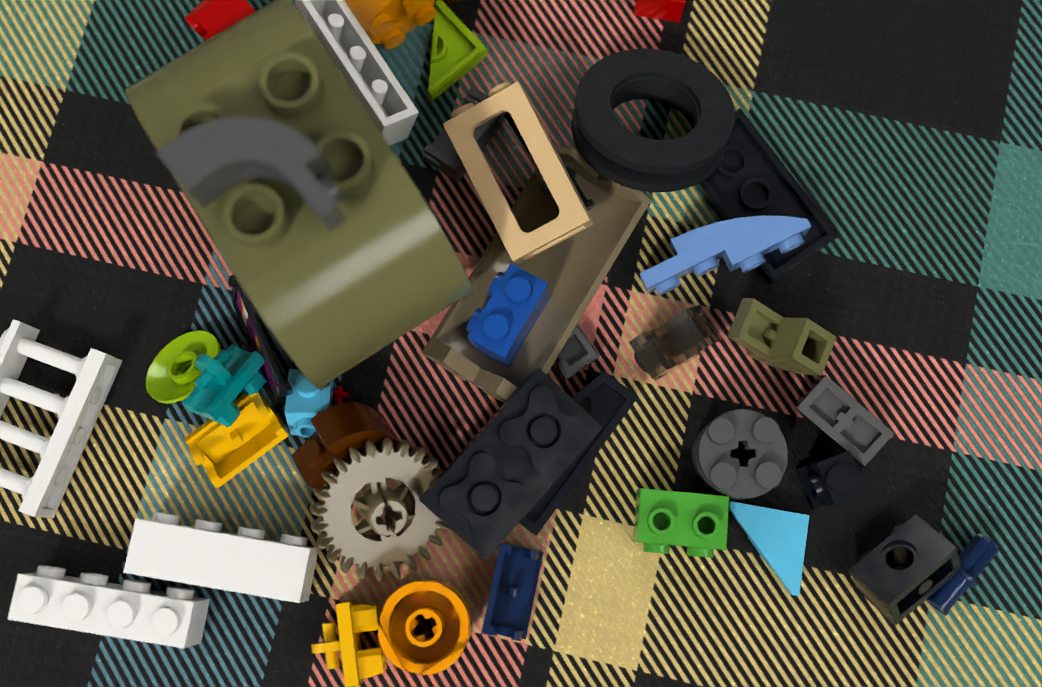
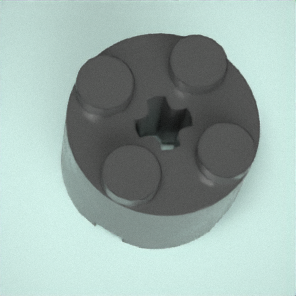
(755, 436)

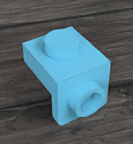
(305, 403)

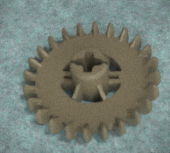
(405, 530)

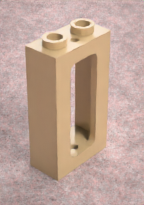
(572, 212)

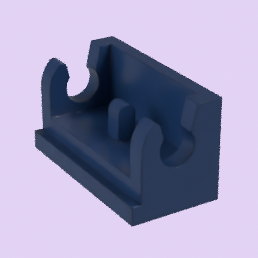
(512, 592)

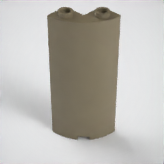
(571, 268)

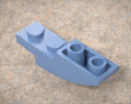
(738, 241)

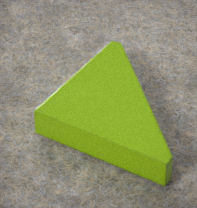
(453, 51)

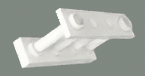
(75, 413)

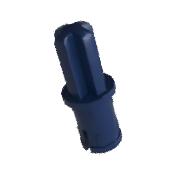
(973, 561)

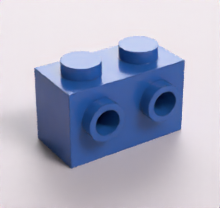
(508, 315)

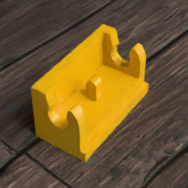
(233, 448)

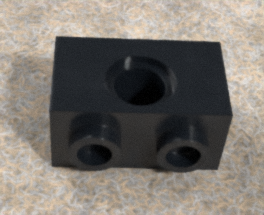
(901, 591)

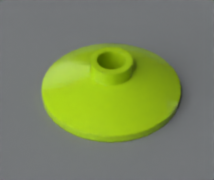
(174, 368)

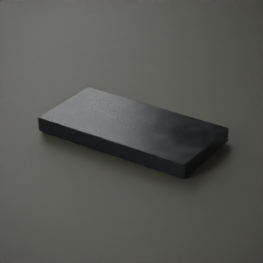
(758, 184)

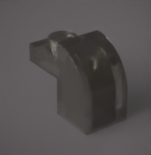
(674, 342)

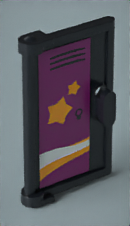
(258, 342)

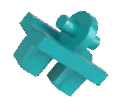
(222, 381)

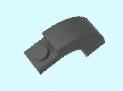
(248, 147)

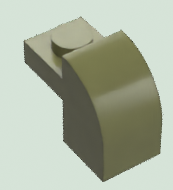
(781, 341)

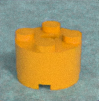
(390, 20)
(418, 651)

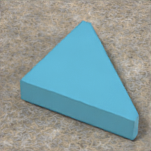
(778, 538)

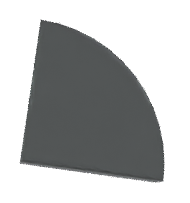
(576, 354)

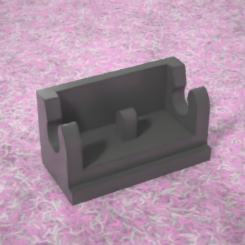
(442, 152)
(844, 419)

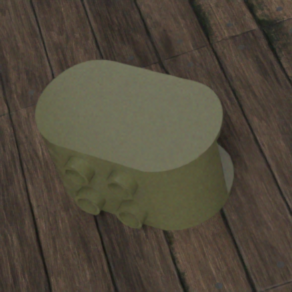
(317, 290)

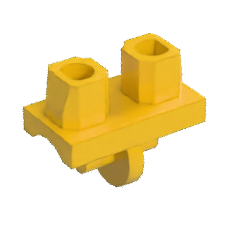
(356, 662)

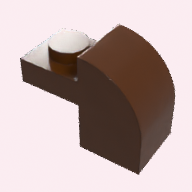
(336, 431)

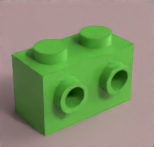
(681, 520)

